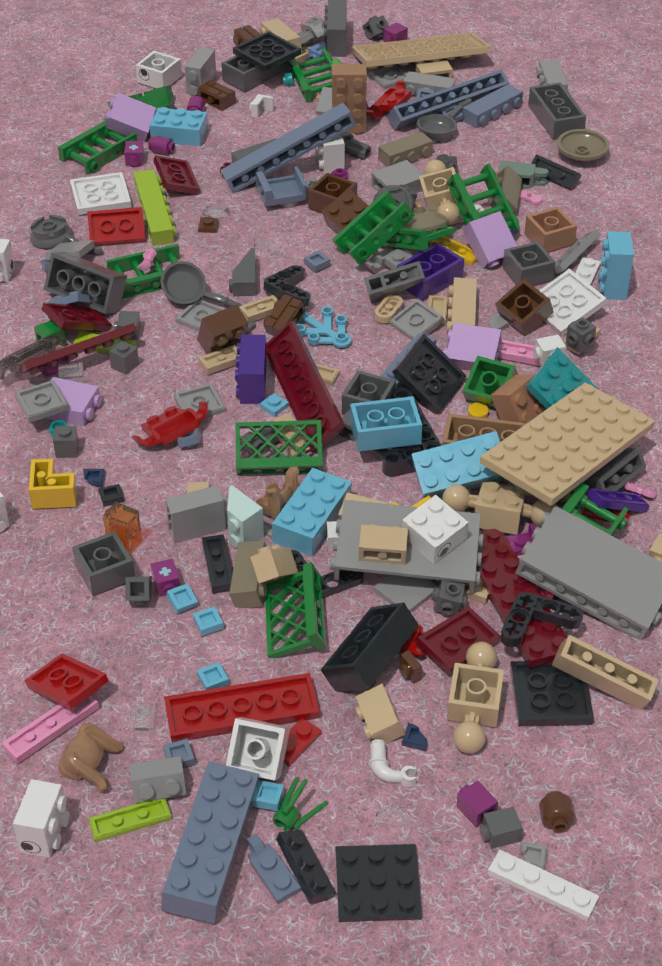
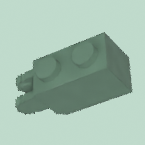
(528, 172)

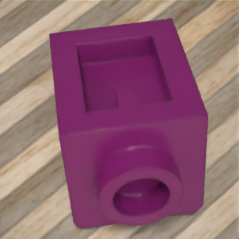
(519, 541)

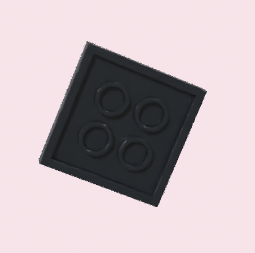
(267, 51)
(429, 374)
(549, 696)
(377, 883)

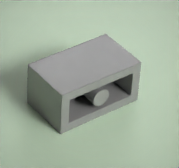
(157, 779)

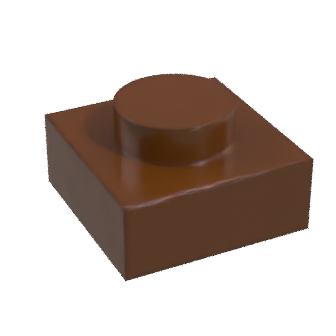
(208, 224)
(410, 667)

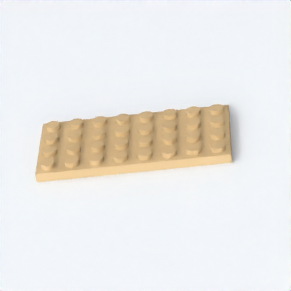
(421, 49)
(567, 443)

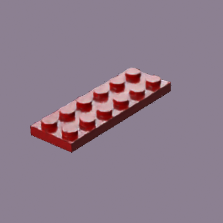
(215, 709)

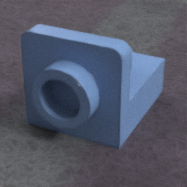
(316, 51)

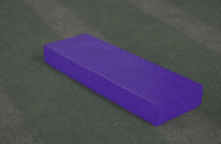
(618, 500)

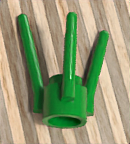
(288, 814)

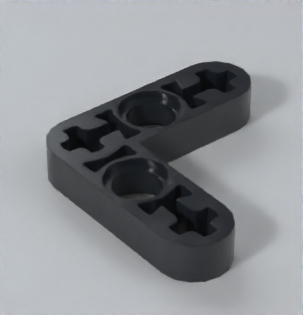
(284, 282)
(327, 591)
(535, 610)

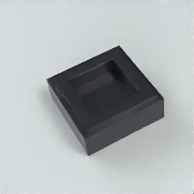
(111, 494)

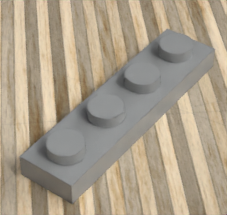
(575, 251)

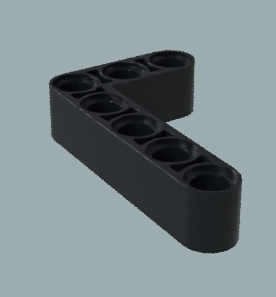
(399, 460)

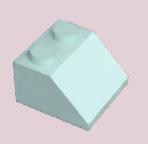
(244, 518)

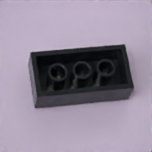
(370, 647)

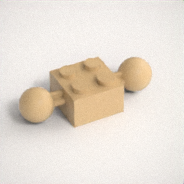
(436, 190)
(498, 506)
(475, 696)

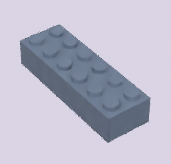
(210, 843)

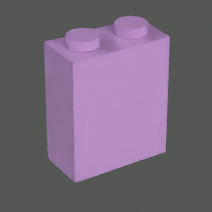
(129, 116)
(489, 239)
(471, 341)
(81, 400)

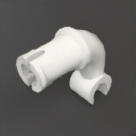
(380, 766)

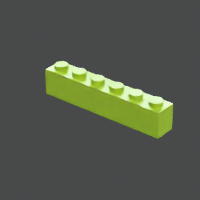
(154, 207)

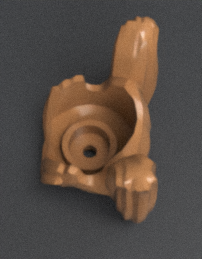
(277, 498)
(85, 753)

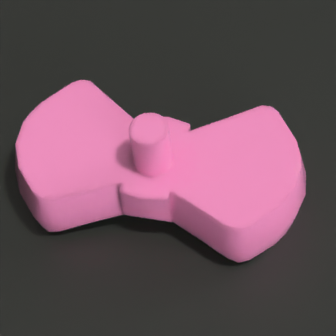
(527, 196)
(148, 258)
(639, 490)

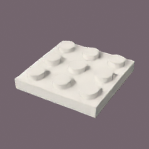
(100, 193)
(571, 300)

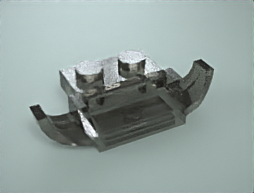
(38, 348)

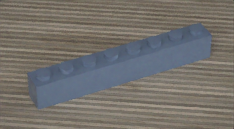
(411, 111)
(288, 147)

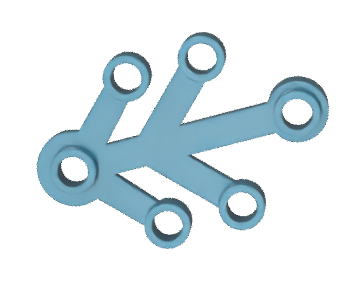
(339, 340)

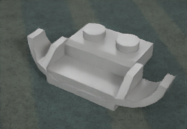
(310, 29)
(389, 258)

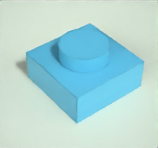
(274, 405)
(182, 598)
(208, 621)
(212, 676)
(268, 795)

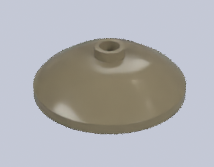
(583, 145)
(427, 220)

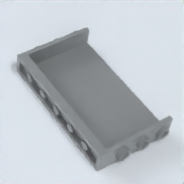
(455, 566)
(594, 572)

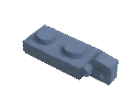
(271, 870)

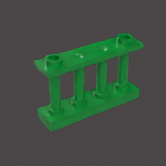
(304, 83)
(85, 143)
(465, 201)
(366, 221)
(143, 283)
(581, 500)

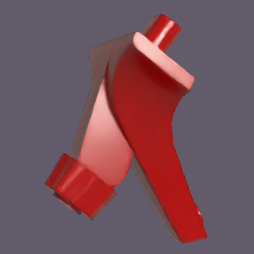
(411, 644)

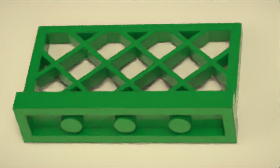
(417, 238)
(278, 464)
(311, 607)

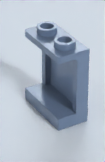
(282, 189)

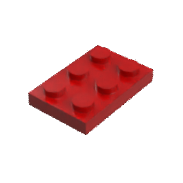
(116, 226)
(66, 681)

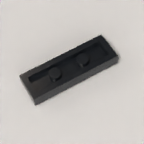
(557, 172)
(217, 562)
(305, 866)

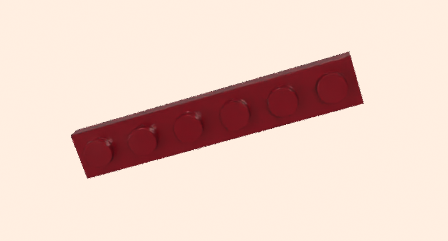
(70, 352)

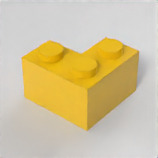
(50, 488)

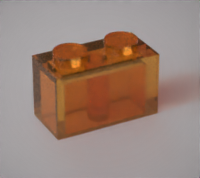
(125, 523)

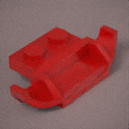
(392, 97)
(171, 425)

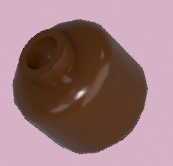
(557, 811)

